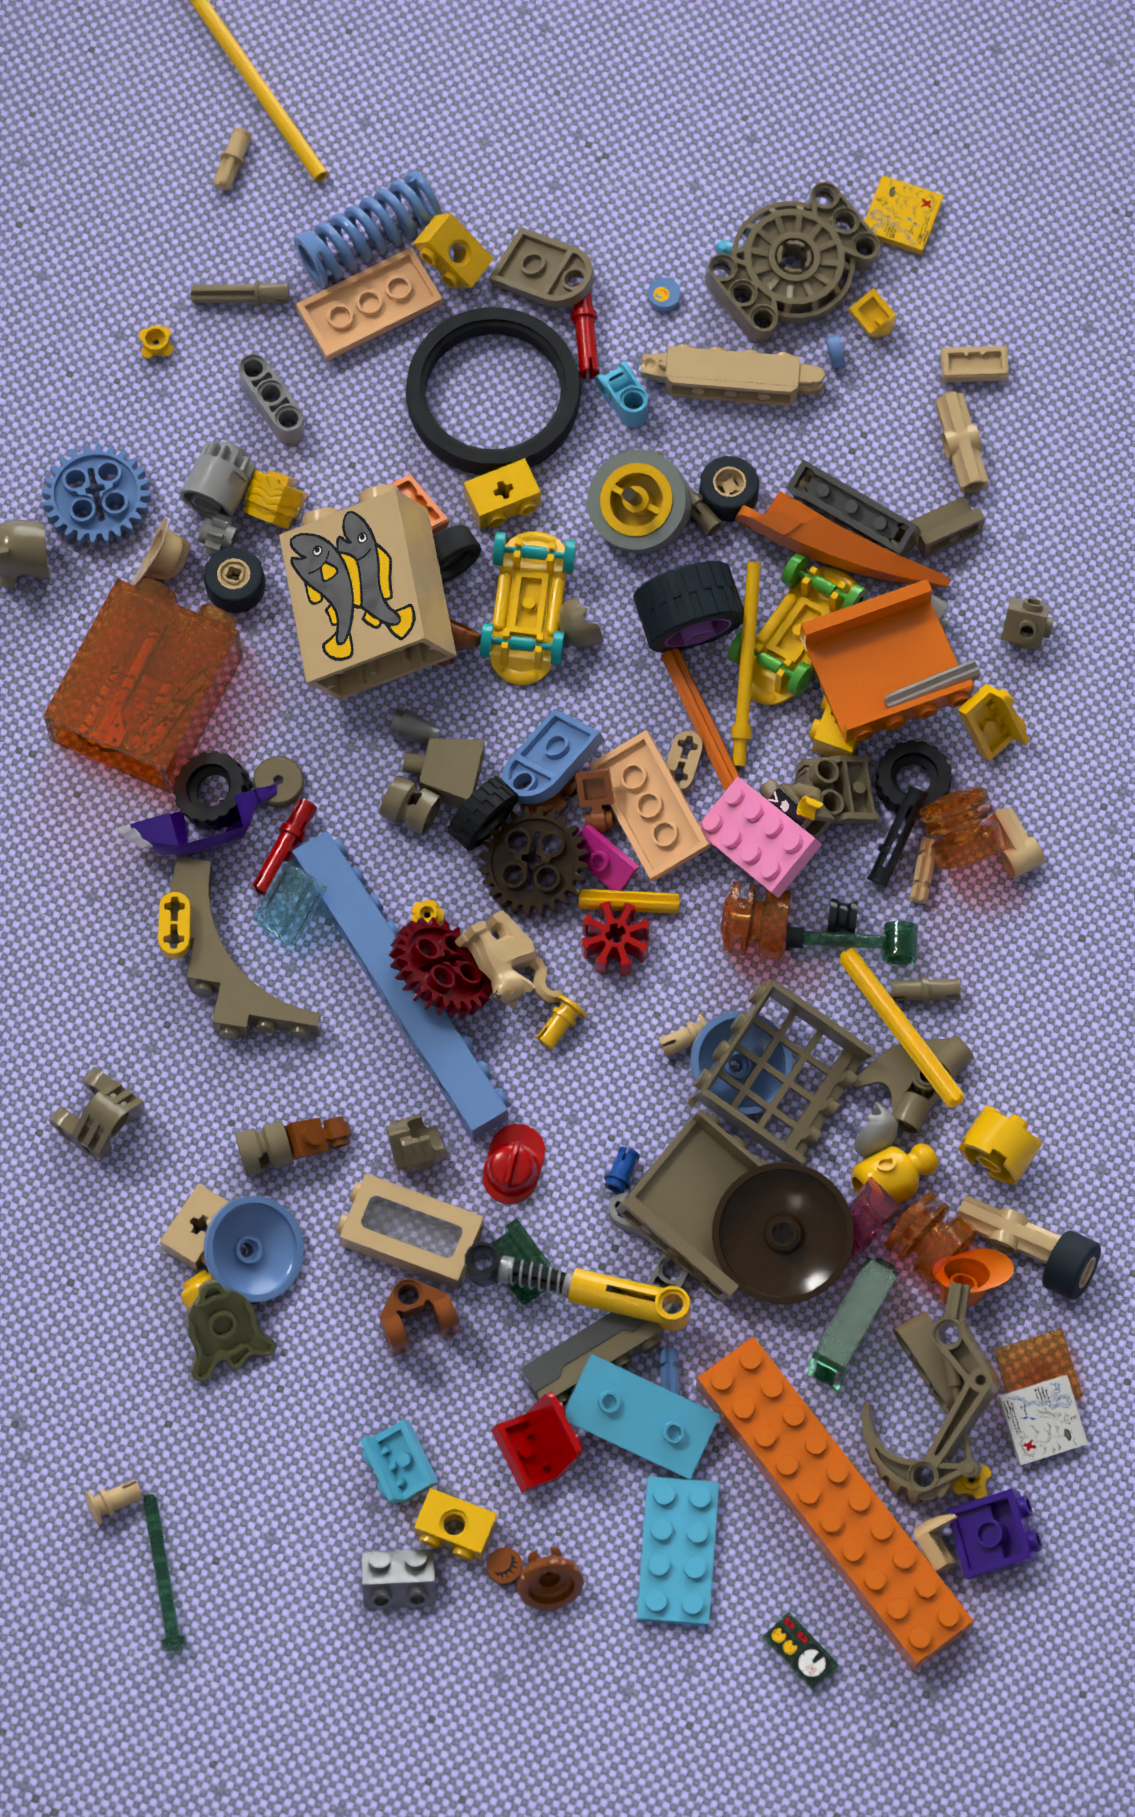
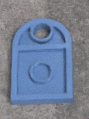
(550, 757)

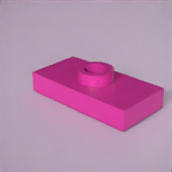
(606, 860)

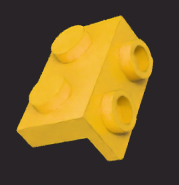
(992, 721)

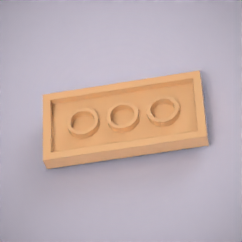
(369, 304)
(652, 806)

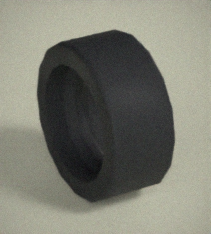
(456, 551)

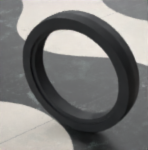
(496, 322)

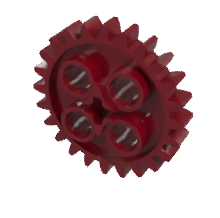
(439, 968)

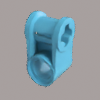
(622, 389)

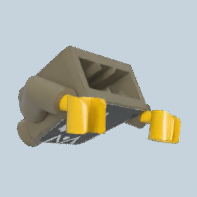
(799, 803)

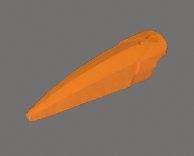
(820, 539)

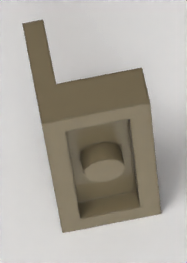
(947, 526)

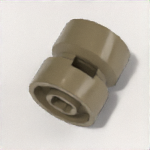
(412, 806)
(264, 1148)

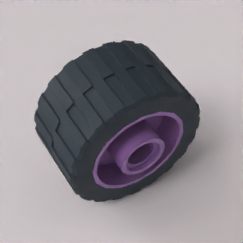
(689, 606)

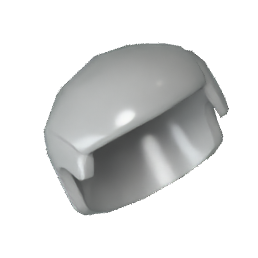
(878, 1133)

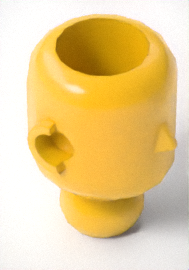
(896, 1170)

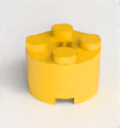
(1000, 1145)

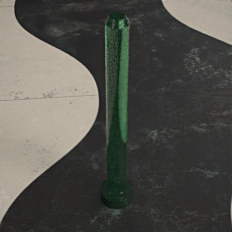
(173, 1639)

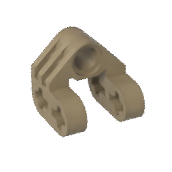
(101, 1117)

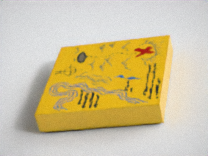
(903, 214)

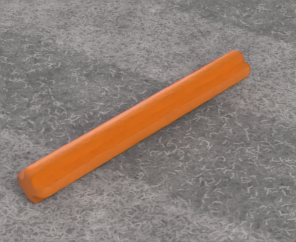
(700, 717)

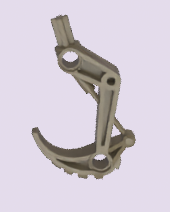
(981, 1384)

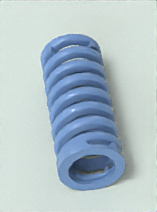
(311, 244)

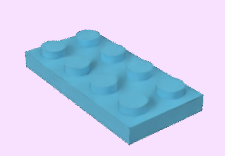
(677, 1551)

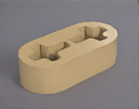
(690, 764)

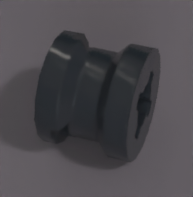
(842, 916)

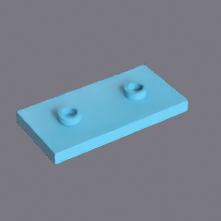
(640, 1416)

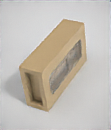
(409, 1230)

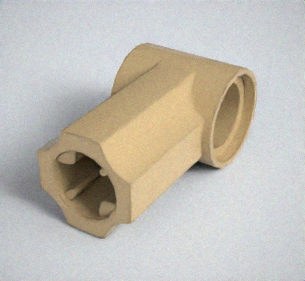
(1020, 851)

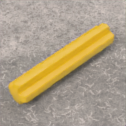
(643, 901)

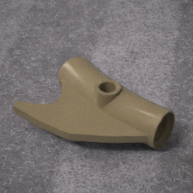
(900, 1075)

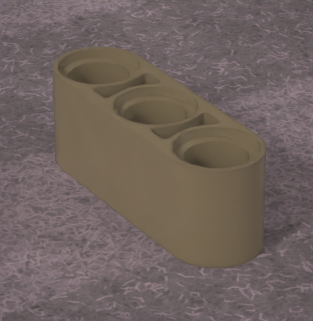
(926, 1357)

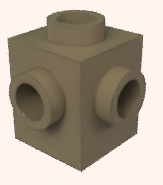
(1027, 623)

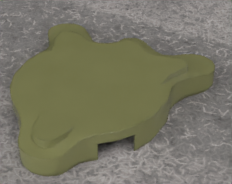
(223, 1328)

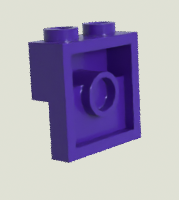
(994, 1534)

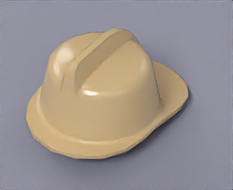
(165, 555)

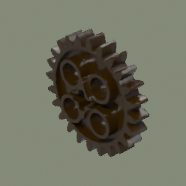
(504, 860)

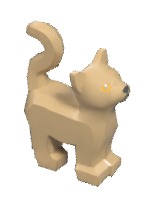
(505, 956)

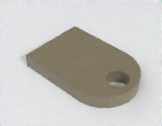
(541, 269)

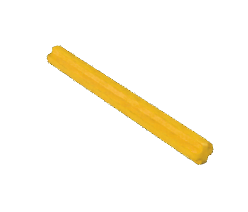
(901, 1028)

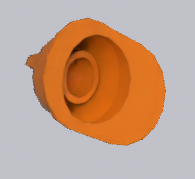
(978, 1268)

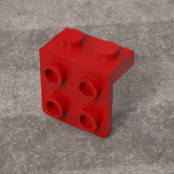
(538, 1444)

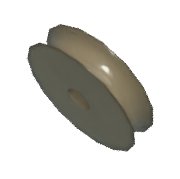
(283, 769)

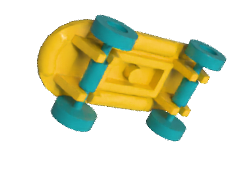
(529, 594)

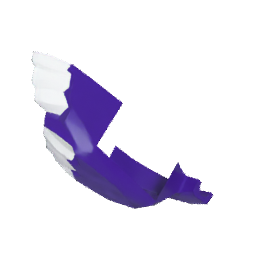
(168, 834)

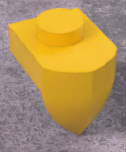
(873, 315)

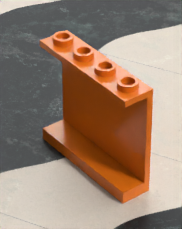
(876, 651)

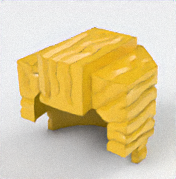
(274, 498)

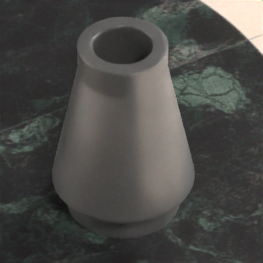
(412, 727)

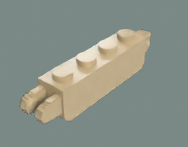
(732, 375)

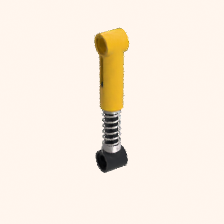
(582, 1287)

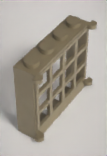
(821, 1104)

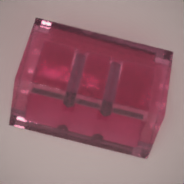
(870, 1213)

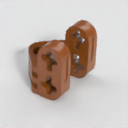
(394, 1310)

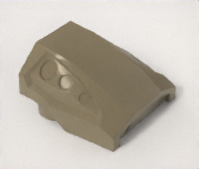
(843, 786)

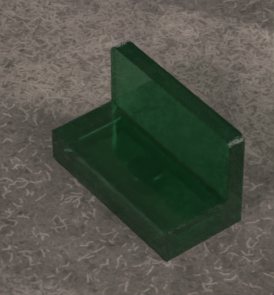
(519, 1244)

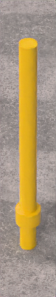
(741, 730)

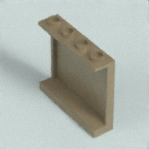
(681, 1193)

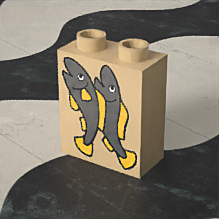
(366, 593)

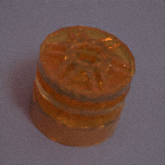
(959, 820)
(755, 921)
(929, 1237)

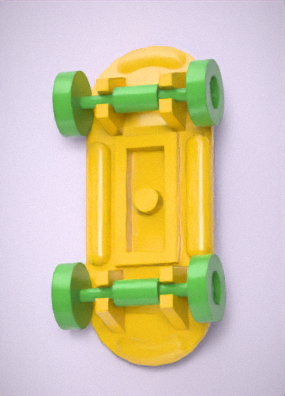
(780, 658)

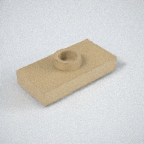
(974, 364)

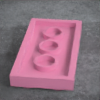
(759, 837)

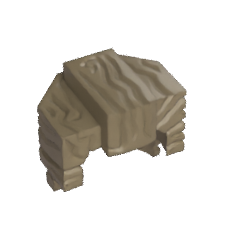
(415, 1144)

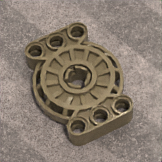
(798, 231)

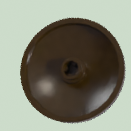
(783, 1233)

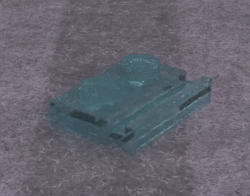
(289, 903)

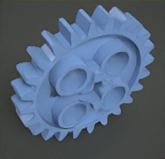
(65, 502)

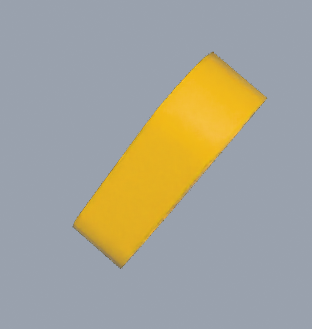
(182, 926)

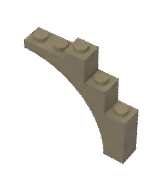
(212, 969)

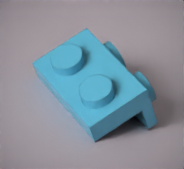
(399, 1463)

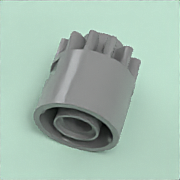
(218, 480)

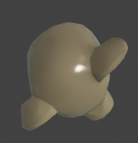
(22, 551)

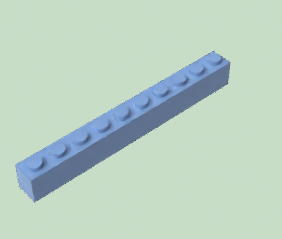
(432, 1036)

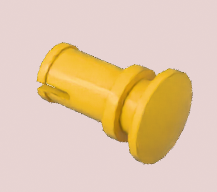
(560, 1021)

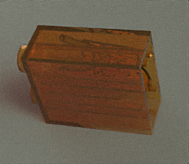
(145, 682)

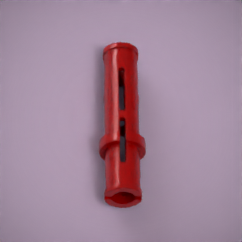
(584, 319)
(290, 836)

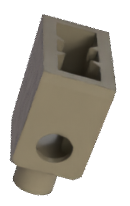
(448, 768)

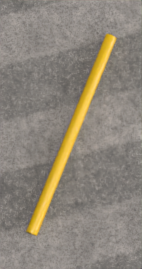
(260, 89)

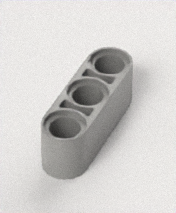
(276, 412)

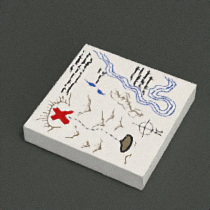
(1042, 1420)

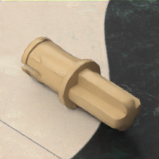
(232, 159)

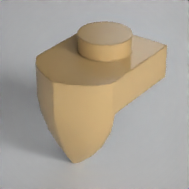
(932, 1543)

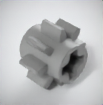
(218, 534)

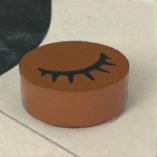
(504, 1566)

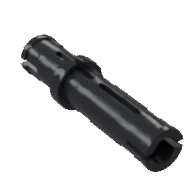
(879, 873)

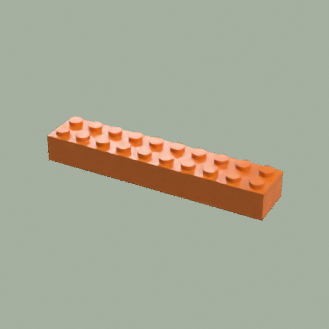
(834, 1504)

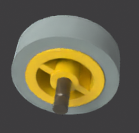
(639, 501)

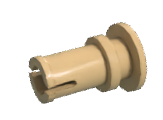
(683, 1037)
(114, 1499)

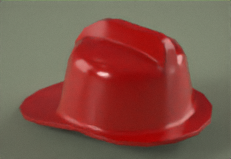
(513, 1163)

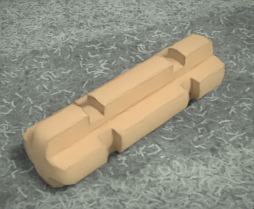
(923, 872)

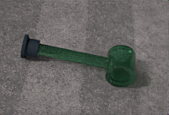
(897, 941)

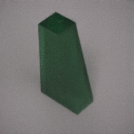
(852, 1322)

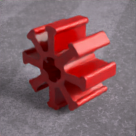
(601, 942)

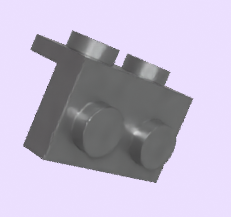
(398, 1579)

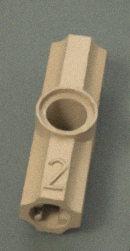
(961, 442)
(1008, 1230)

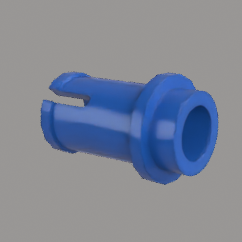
(618, 1178)

